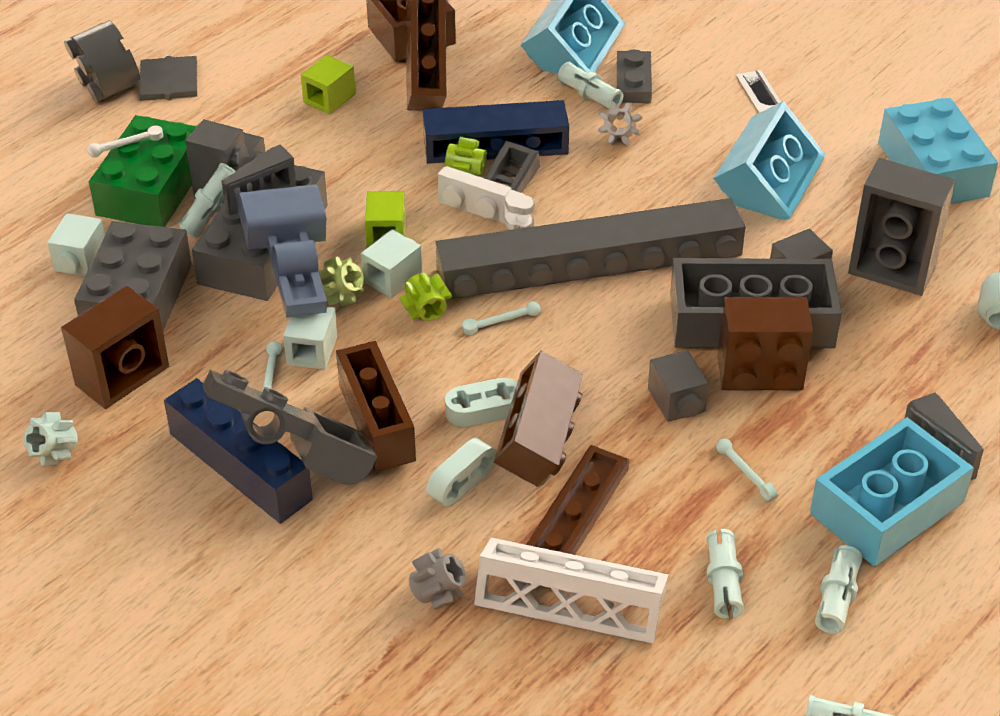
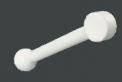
(154, 133)

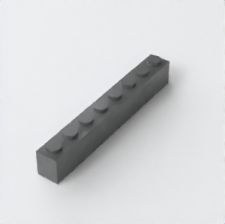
(589, 248)

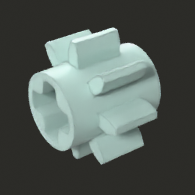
(50, 438)

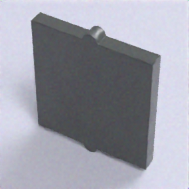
(168, 78)

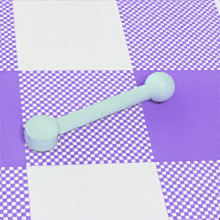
(471, 326)
(273, 349)
(767, 490)

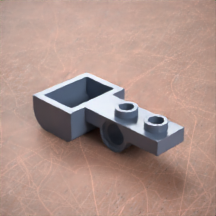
(289, 225)

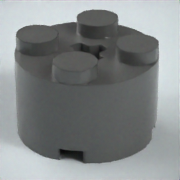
(102, 61)

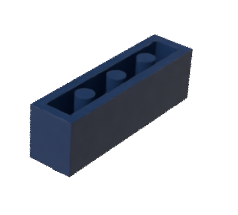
(534, 125)
(217, 435)

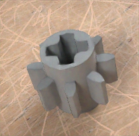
(618, 113)
(437, 578)

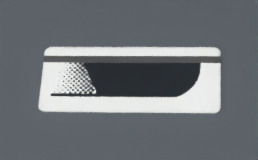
(758, 89)

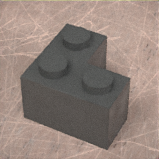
(216, 144)

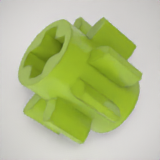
(466, 157)
(425, 297)

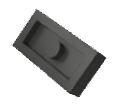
(634, 76)

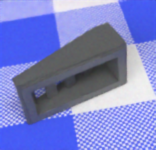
(518, 156)
(275, 168)
(941, 423)

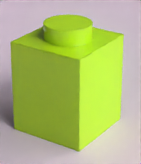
(328, 84)
(384, 213)

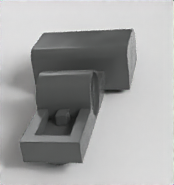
(320, 441)

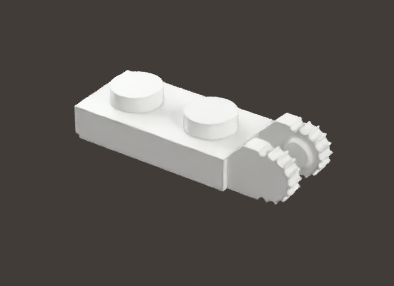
(485, 198)

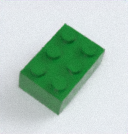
(146, 178)

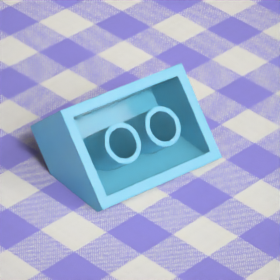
(573, 33)
(770, 163)

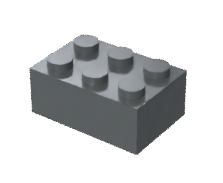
(900, 226)
(144, 258)

